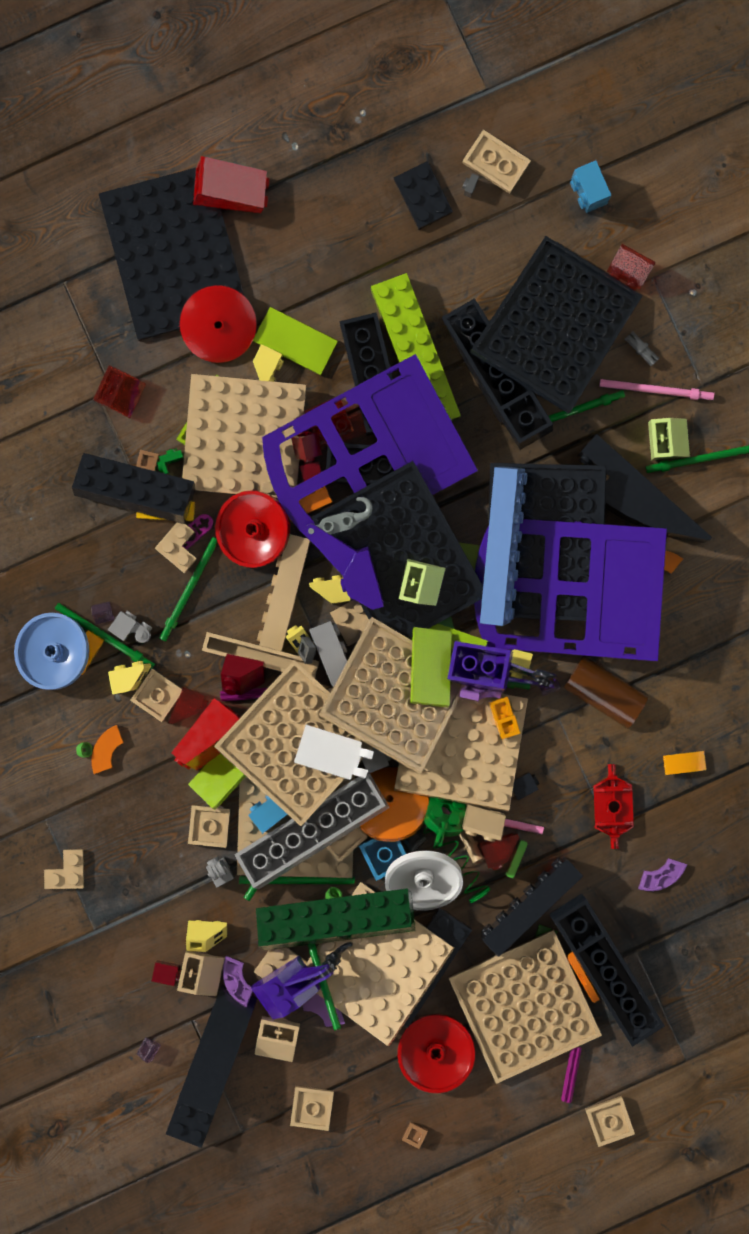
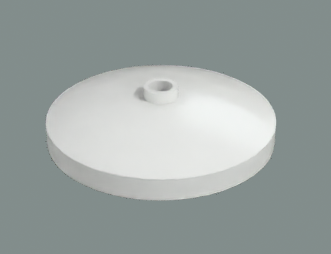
(428, 875)

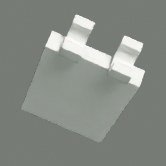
(331, 753)

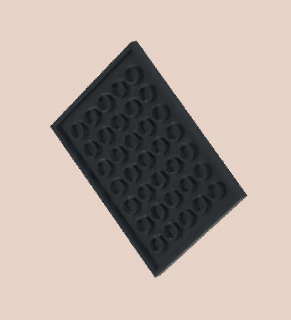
(166, 248)
(556, 324)
(562, 495)
(404, 527)

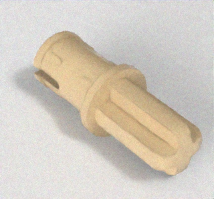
(471, 847)

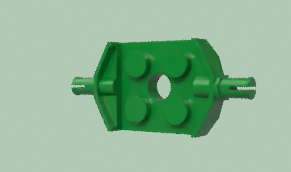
(442, 823)

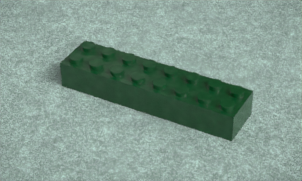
(335, 919)

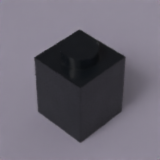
(525, 785)

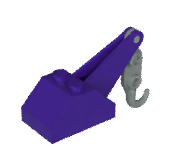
(354, 565)

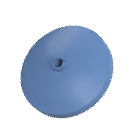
(36, 649)

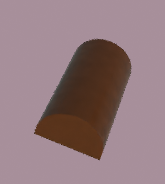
(606, 692)

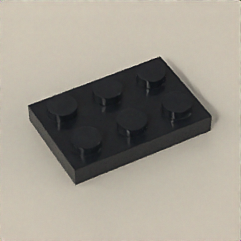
(423, 195)

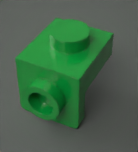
(171, 456)

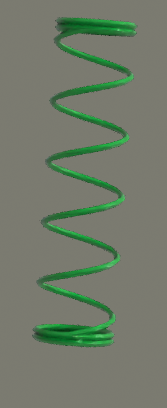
(479, 895)

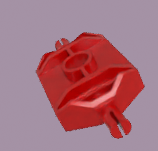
(611, 790)

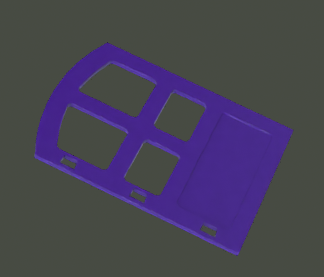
(407, 426)
(621, 590)

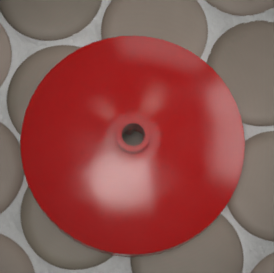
(221, 305)
(237, 533)
(440, 1071)

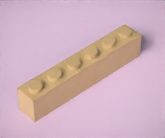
(284, 593)
(272, 658)

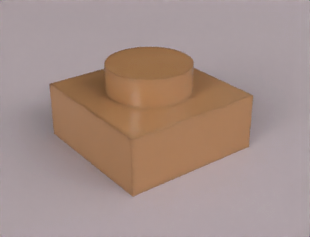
(147, 460)
(414, 1135)

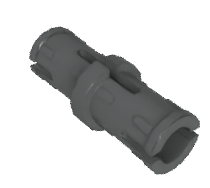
(642, 348)

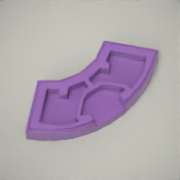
(478, 693)
(663, 877)
(235, 981)
(317, 1005)

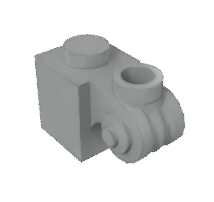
(126, 624)
(219, 871)

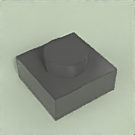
(470, 184)
(307, 650)

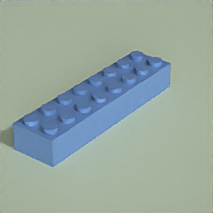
(503, 545)

